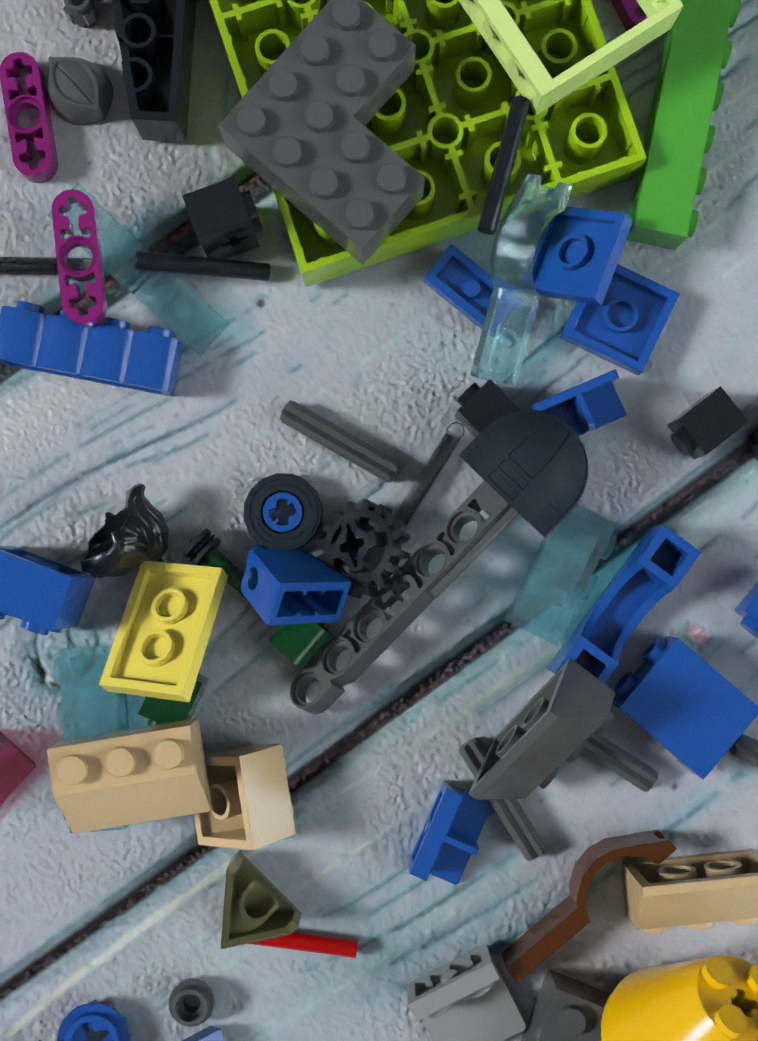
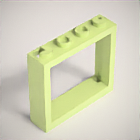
(528, 71)

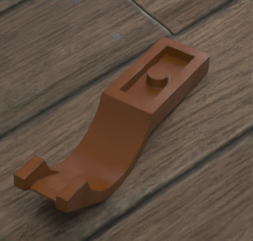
(571, 913)

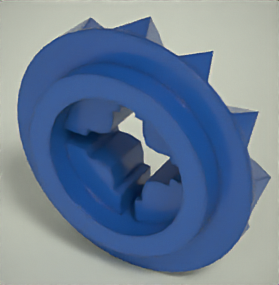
(96, 1016)

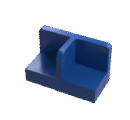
(587, 404)
(449, 835)

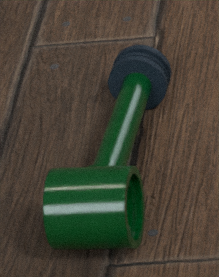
(294, 641)

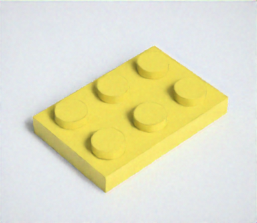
(164, 631)

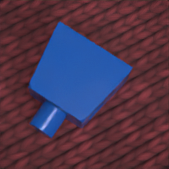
(293, 587)

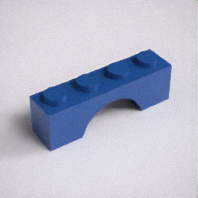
(642, 580)

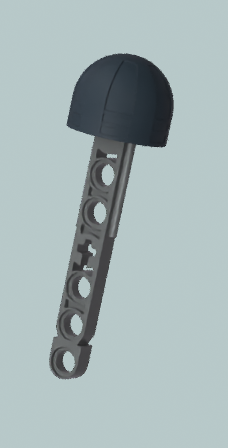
(528, 468)

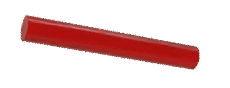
(314, 943)

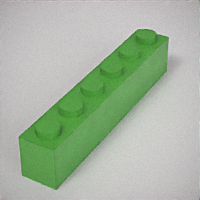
(680, 123)

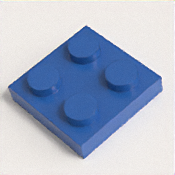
(579, 254)
(625, 324)

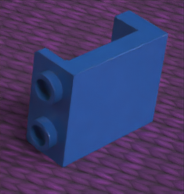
(684, 704)

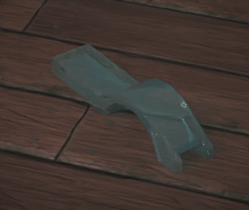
(160, 292)
(514, 293)

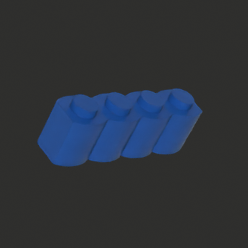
(96, 353)

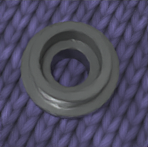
(186, 1014)

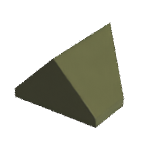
(253, 906)

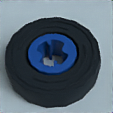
(264, 499)

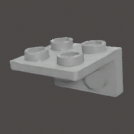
(466, 1000)

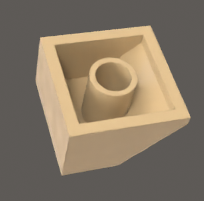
(247, 798)

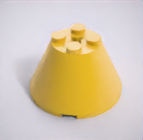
(685, 1002)

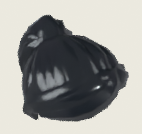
(127, 538)

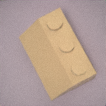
(130, 776)
(692, 891)

